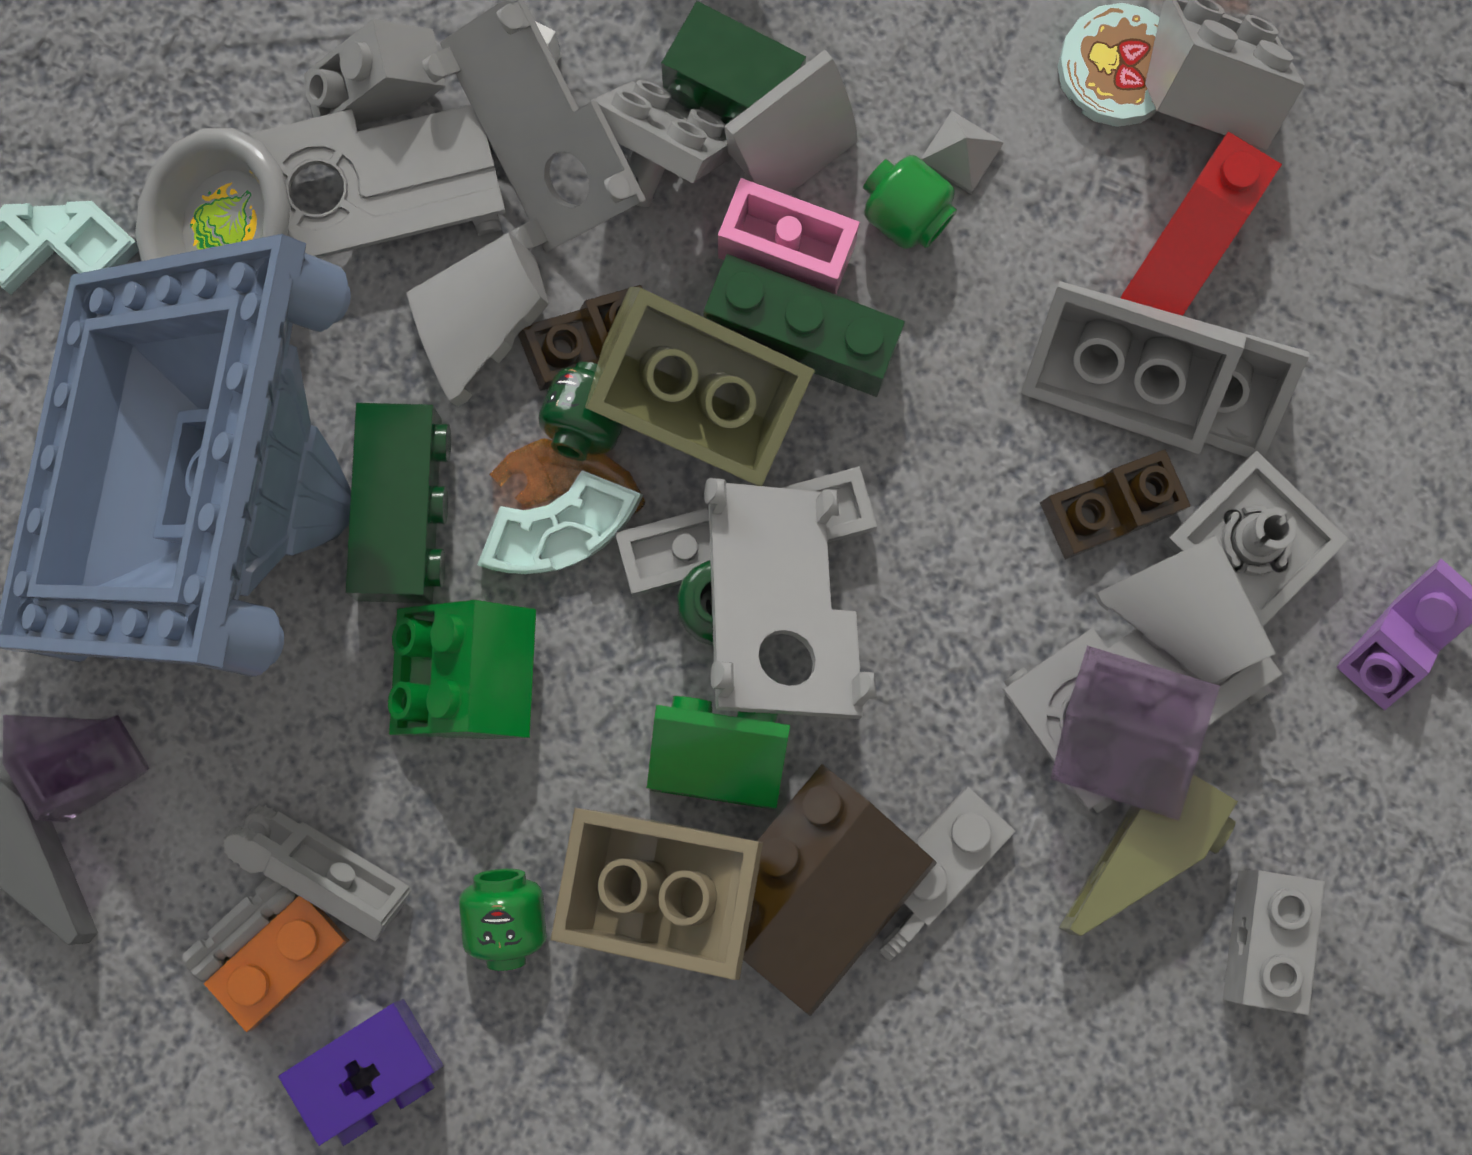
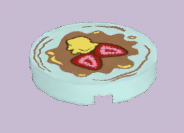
(1108, 63)

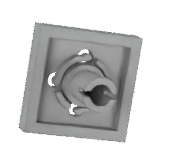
(662, 135)
(1271, 524)

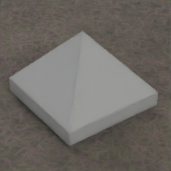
(961, 152)

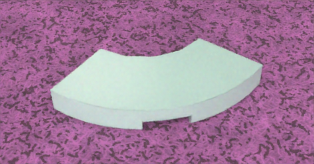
(561, 532)

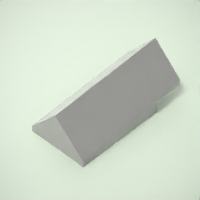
(1162, 373)

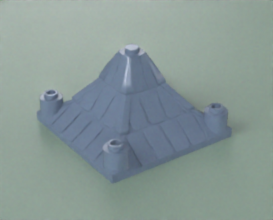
(176, 460)

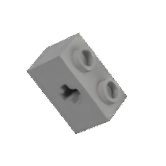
(1274, 941)

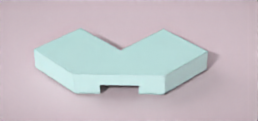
(74, 231)

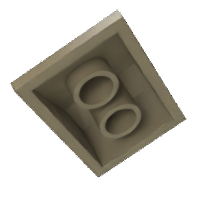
(657, 892)

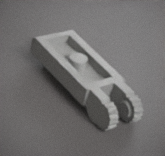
(961, 844)
(317, 870)

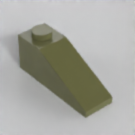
(1149, 853)

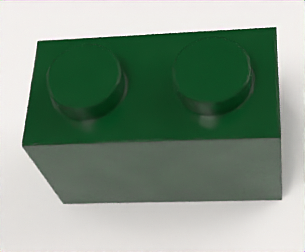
(724, 64)

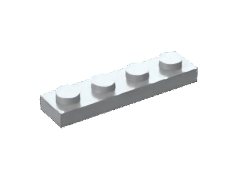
(668, 549)

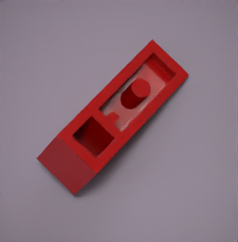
(1202, 226)

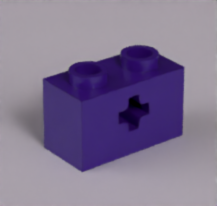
(323, 1081)

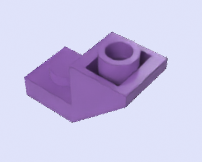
(1410, 635)

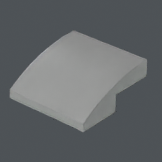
(794, 128)

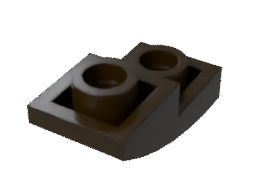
(570, 337)
(1115, 504)

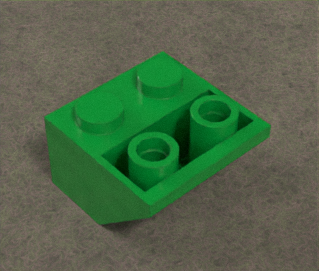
(462, 670)
(717, 754)

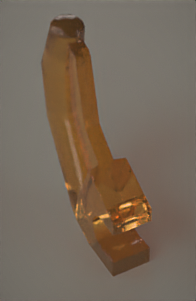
(554, 474)

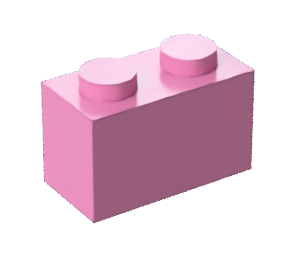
(788, 236)

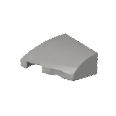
(476, 311)
(1193, 612)

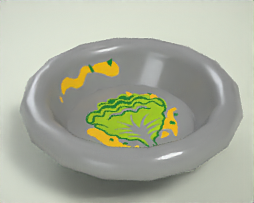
(211, 194)

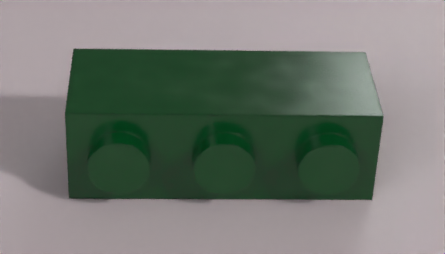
(805, 324)
(397, 503)

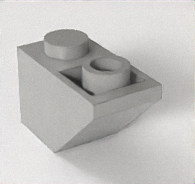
(374, 73)

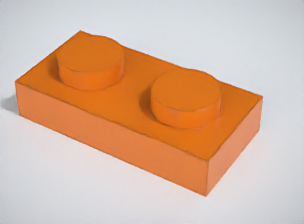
(276, 962)

